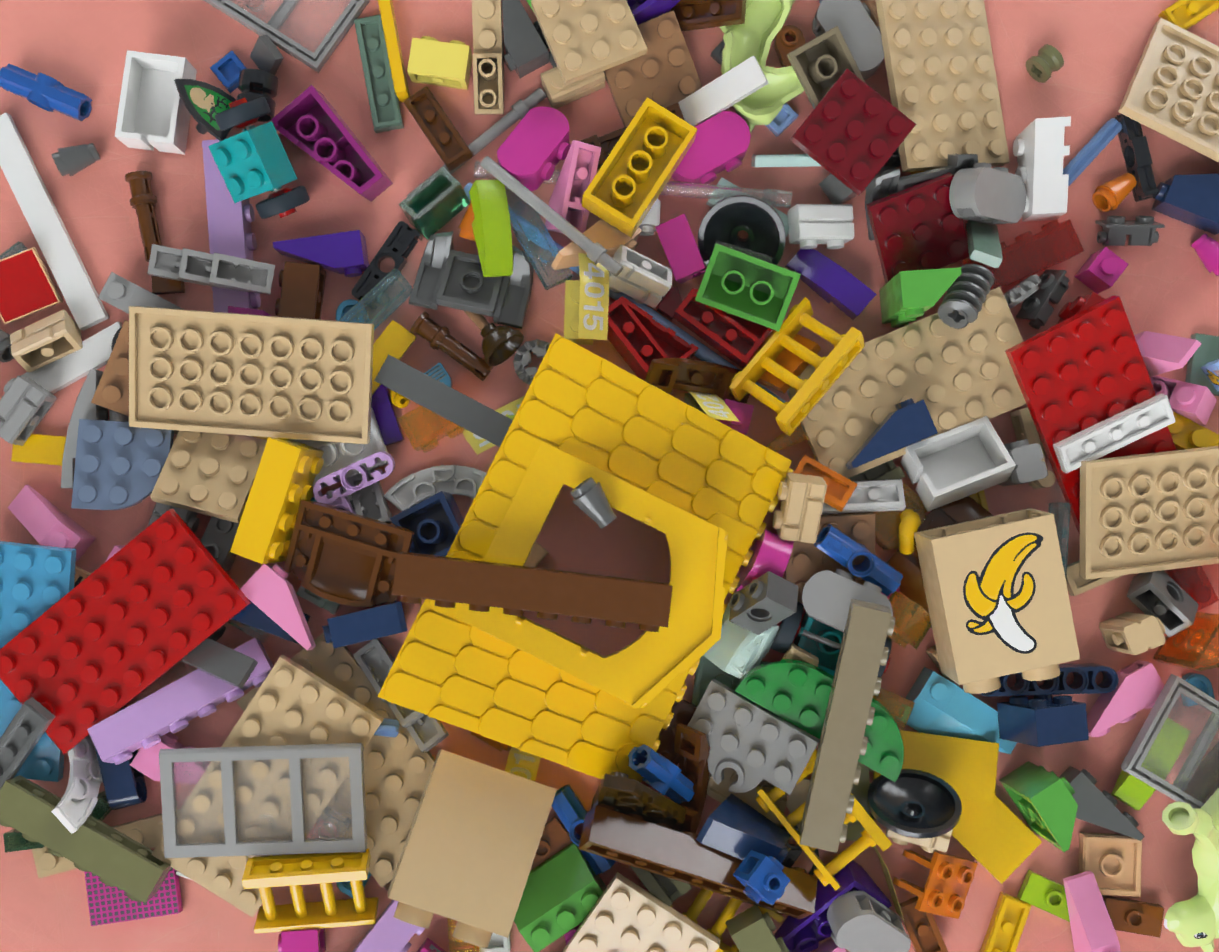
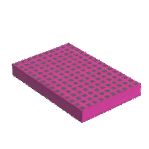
(113, 906)

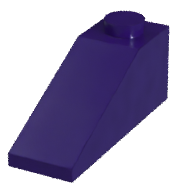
(335, 252)

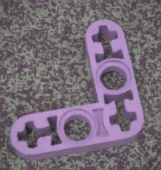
(339, 497)

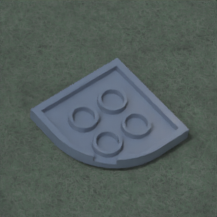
(117, 464)

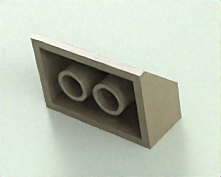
(822, 63)

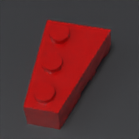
(725, 332)
(642, 338)

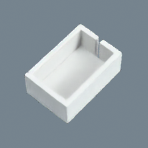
(150, 103)
(957, 463)

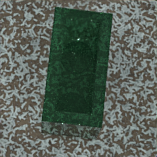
(434, 203)

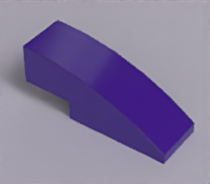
(831, 281)

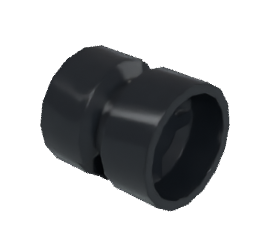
(257, 84)

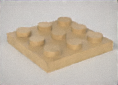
(588, 35)
(209, 473)

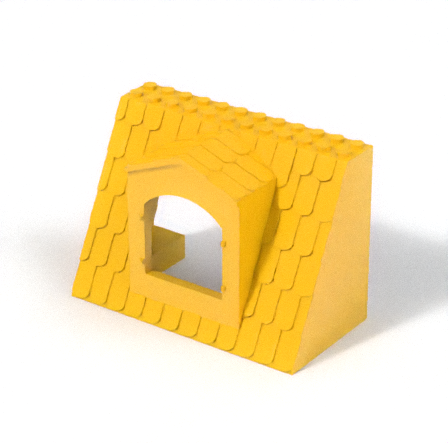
(654, 464)

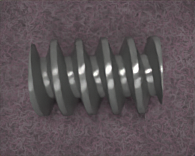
(966, 296)

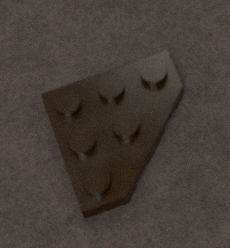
(636, 798)

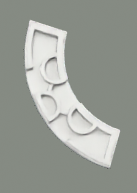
(430, 481)
(82, 786)

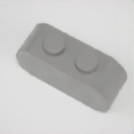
(857, 30)
(987, 195)
(829, 596)
(866, 925)

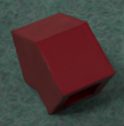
(670, 303)

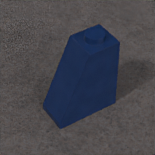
(1191, 200)
(365, 625)
(739, 828)

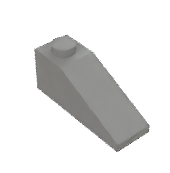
(124, 293)

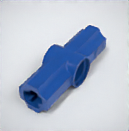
(45, 92)
(844, 550)
(661, 774)
(571, 814)

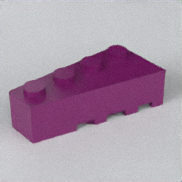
(326, 137)

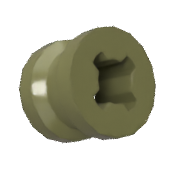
(1046, 62)

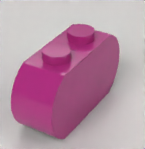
(535, 146)
(717, 146)
(768, 554)

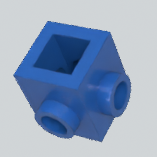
(762, 877)

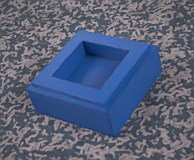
(228, 70)

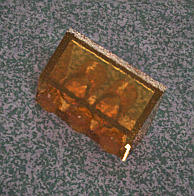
(1193, 647)

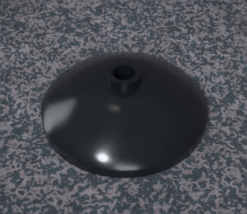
(744, 213)
(915, 804)

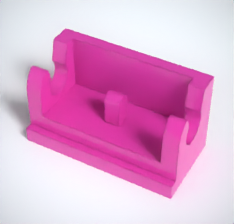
(681, 249)

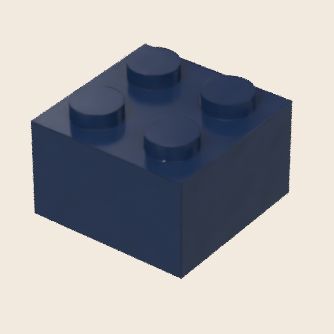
(433, 523)
(1042, 720)

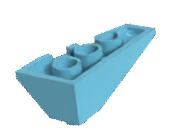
(951, 712)

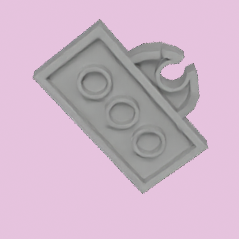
(750, 741)

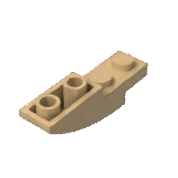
(488, 57)

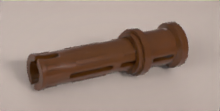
(144, 203)
(440, 338)

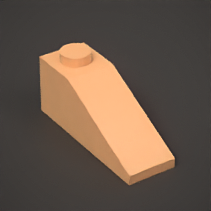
(600, 232)

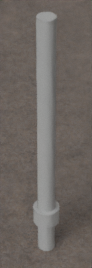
(518, 112)
(594, 251)

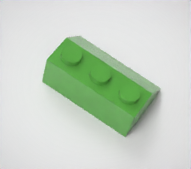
(747, 287)
(914, 293)
(1043, 802)
(557, 897)

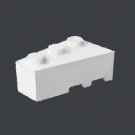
(1040, 165)

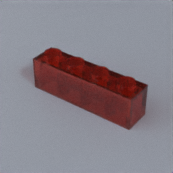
(1034, 253)

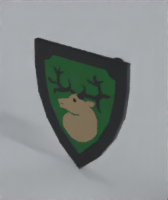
(203, 104)

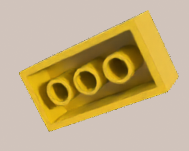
(639, 167)
(274, 499)

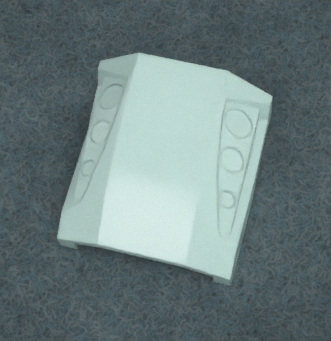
(739, 648)

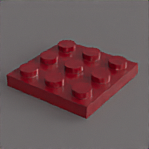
(853, 132)
(918, 228)

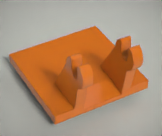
(945, 886)

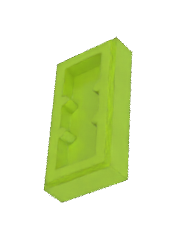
(1044, 894)

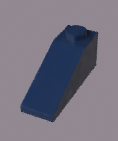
(896, 431)

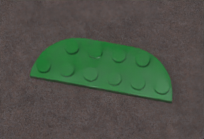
(801, 696)

